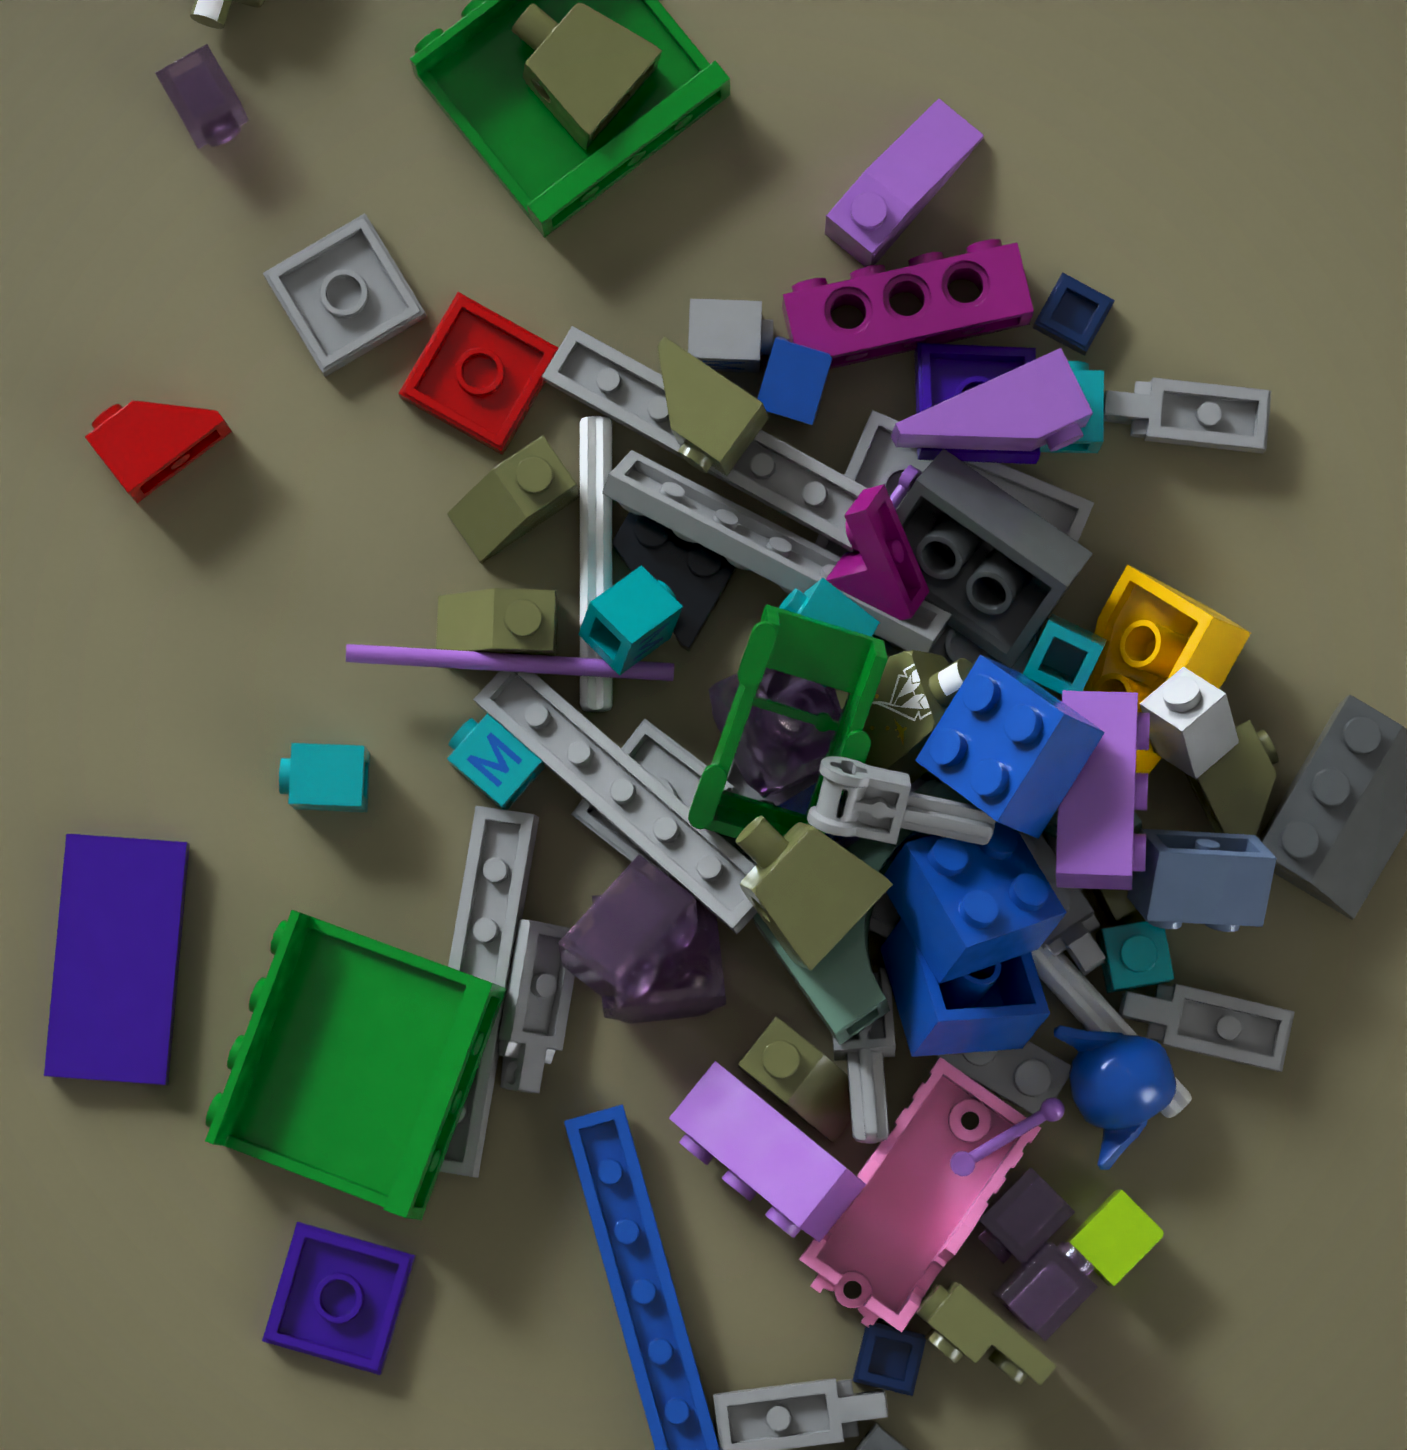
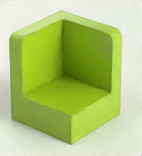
(1116, 1237)

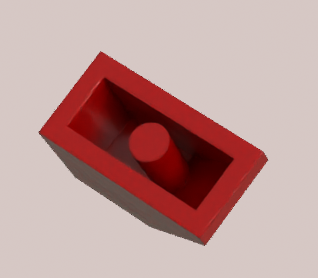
(153, 441)

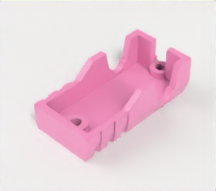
(913, 1204)

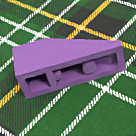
(901, 183)
(1008, 413)

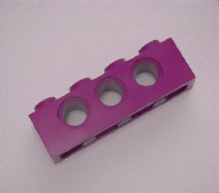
(992, 267)

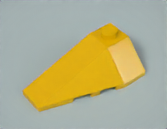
(1153, 635)

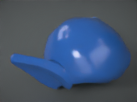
(1117, 1084)

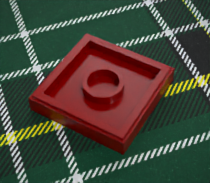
(479, 373)

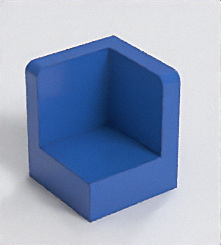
(794, 380)

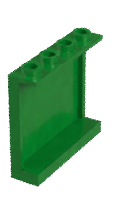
(480, 86)
(354, 1064)

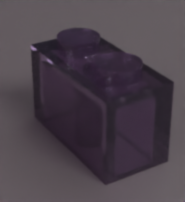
(630, 933)
(1047, 1288)

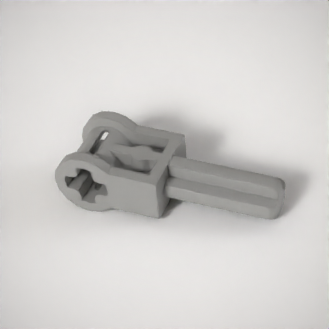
(880, 803)
(866, 1071)

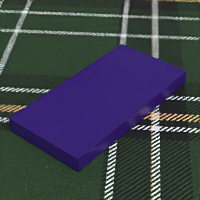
(117, 959)

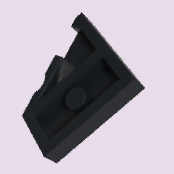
(688, 568)

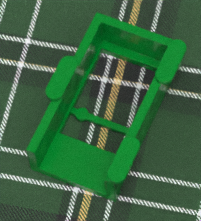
(810, 652)

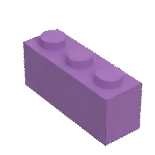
(1098, 812)
(765, 1154)

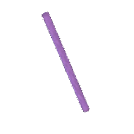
(504, 662)

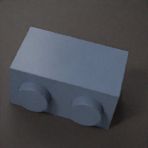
(1203, 880)

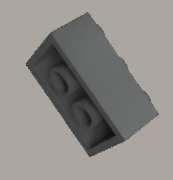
(987, 557)
(1343, 808)

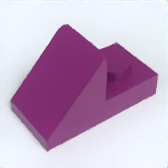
(884, 567)

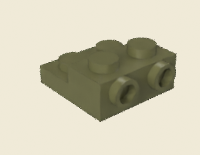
(969, 1328)

